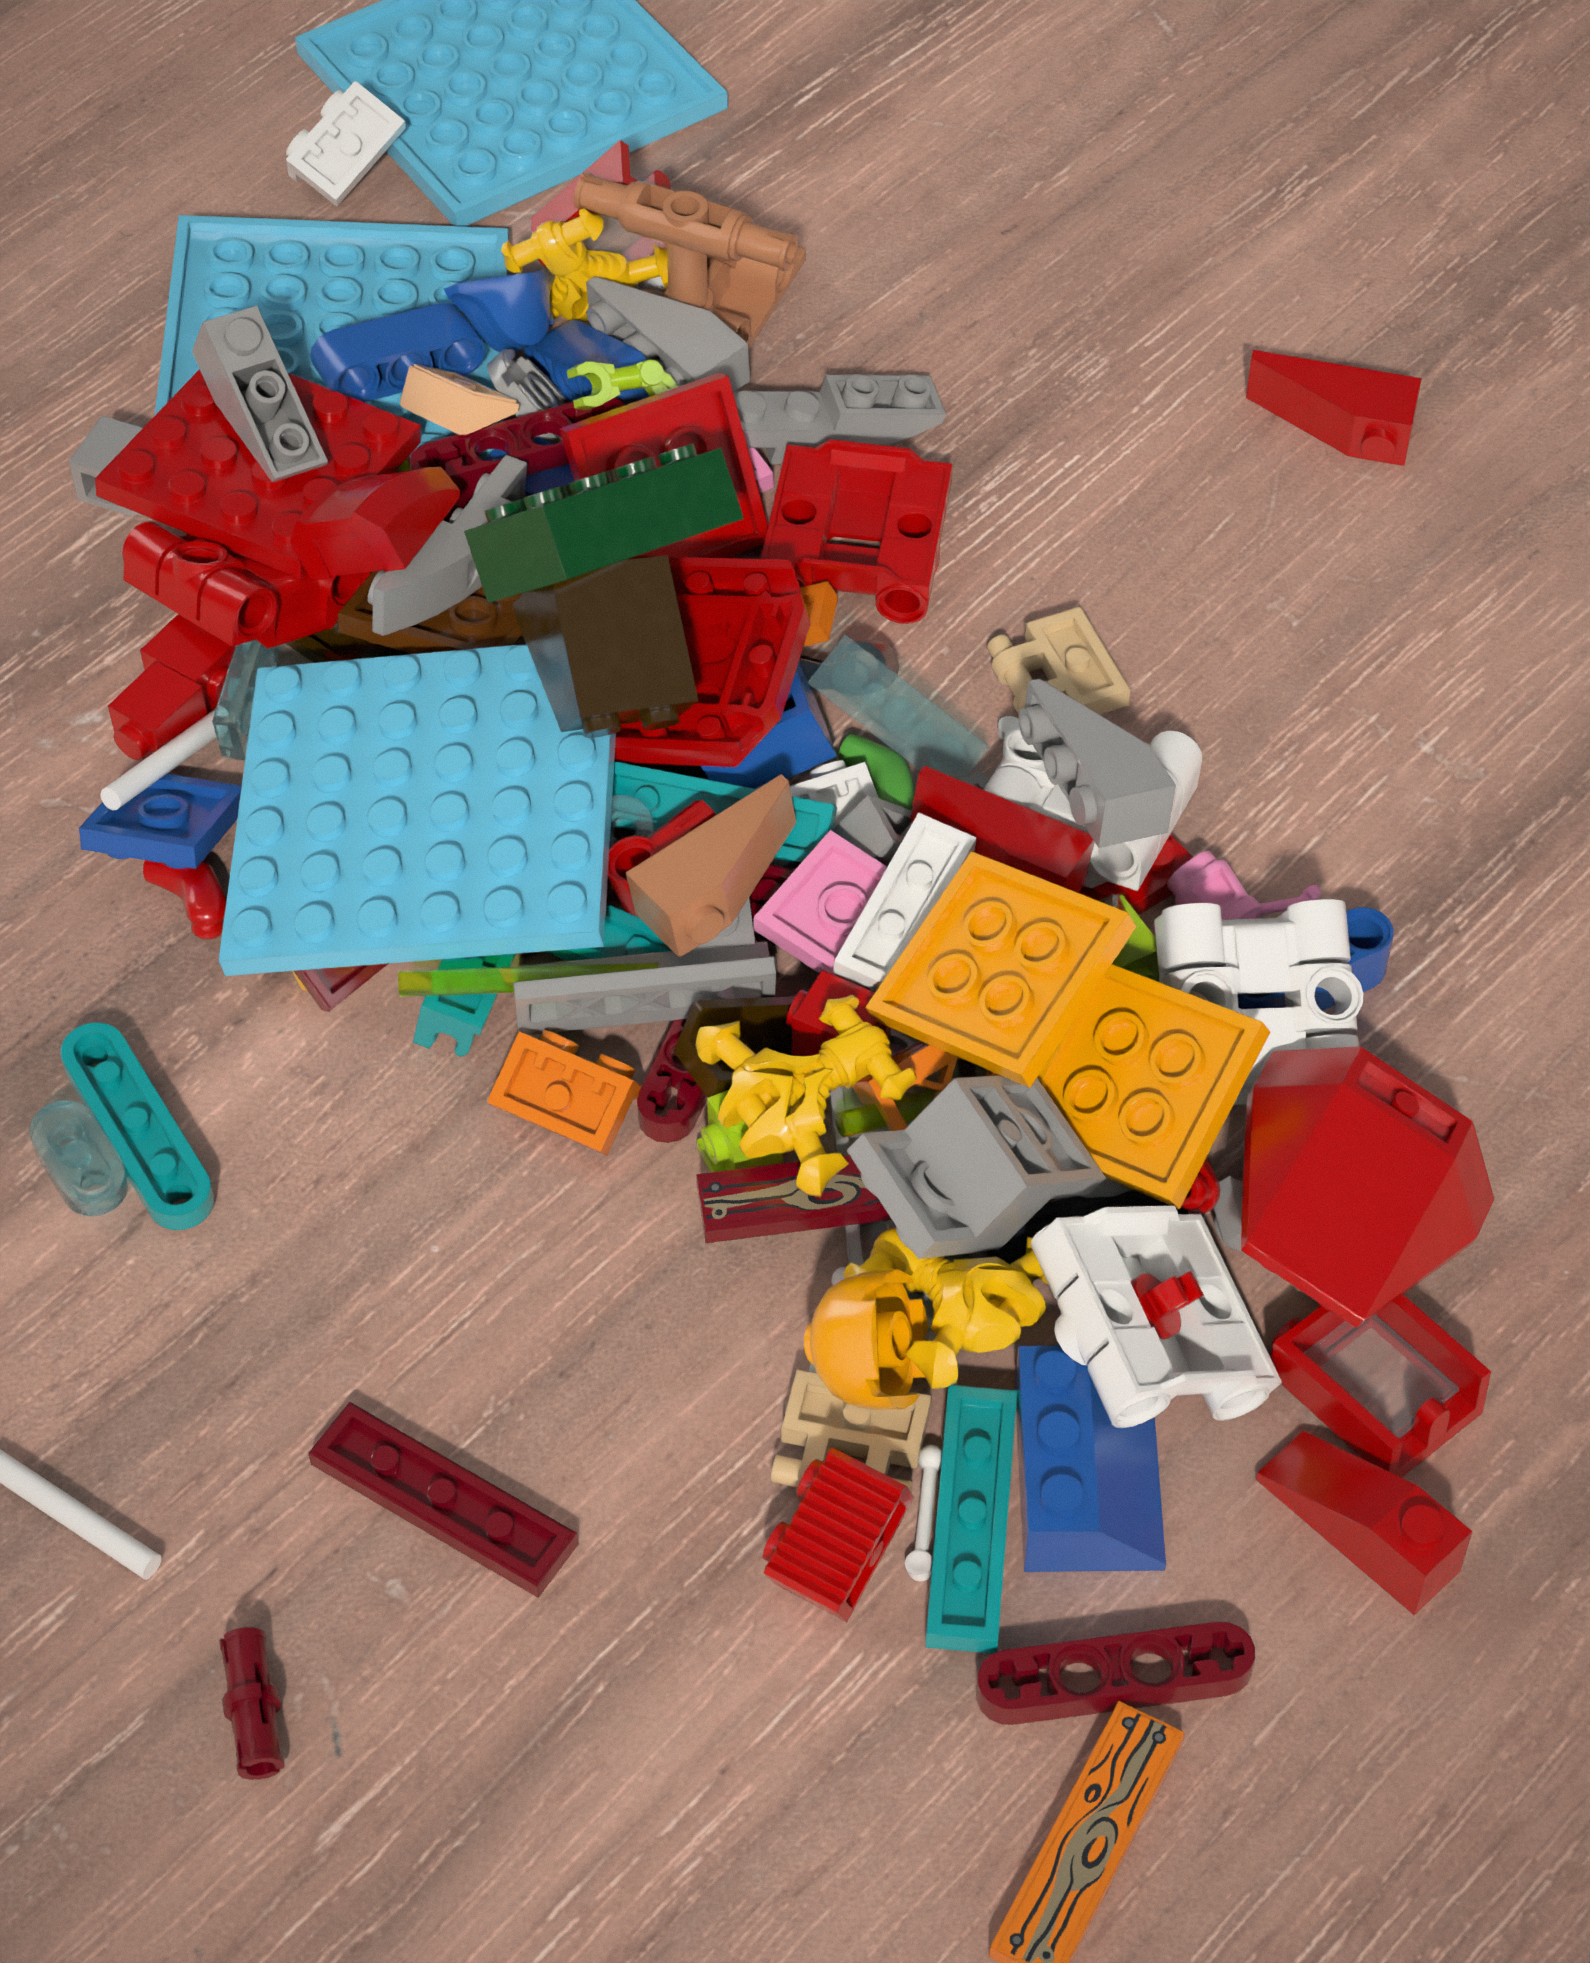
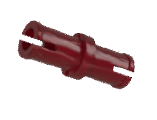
(251, 1703)

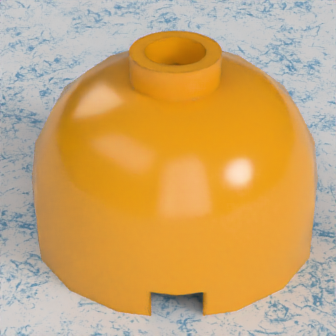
(863, 1340)

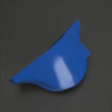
(507, 309)

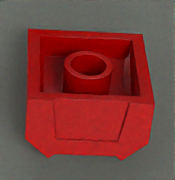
(372, 522)

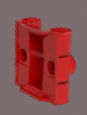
(866, 496)
(229, 592)

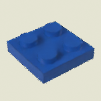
(166, 823)

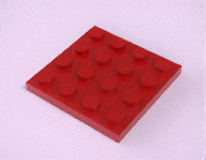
(203, 479)

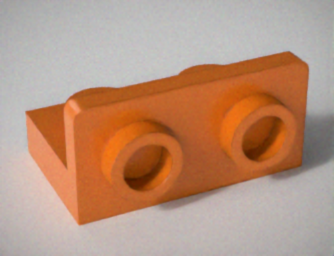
(565, 1092)

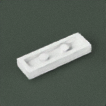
(902, 900)

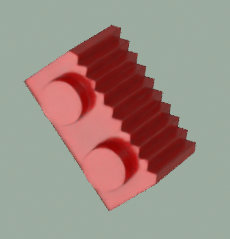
(836, 1533)

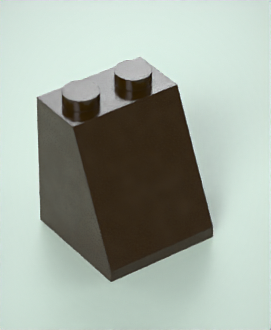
(610, 647)

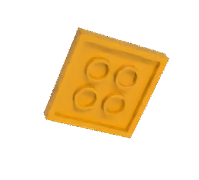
(1001, 968)
(1151, 1080)

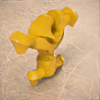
(573, 265)
(786, 1094)
(975, 1302)

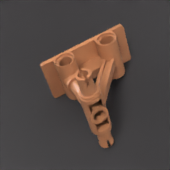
(712, 250)

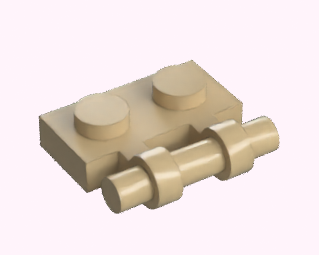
(1069, 656)
(823, 1421)

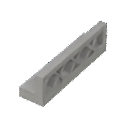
(643, 994)

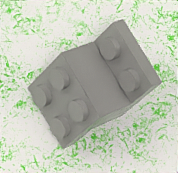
(974, 1166)

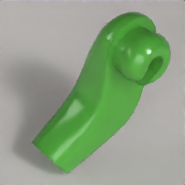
(886, 768)

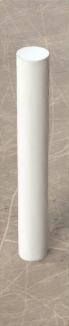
(159, 763)
(78, 1517)

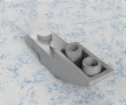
(845, 409)
(444, 566)

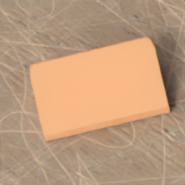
(453, 400)

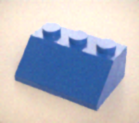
(1083, 1483)

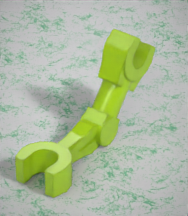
(609, 381)

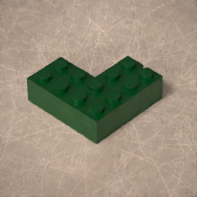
(601, 520)

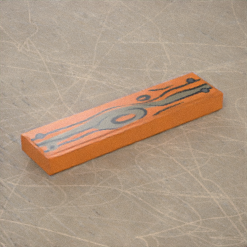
(1088, 1840)

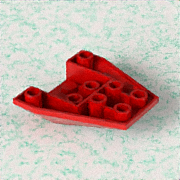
(1356, 1179)

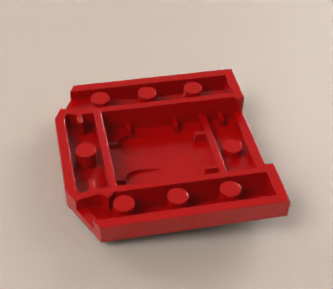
(743, 645)

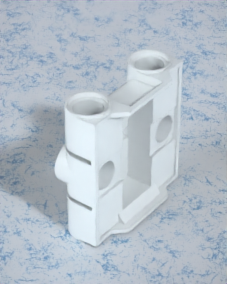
(1025, 782)
(1267, 955)
(1106, 1328)

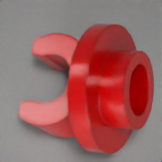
(1164, 1300)

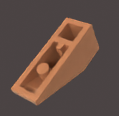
(709, 873)

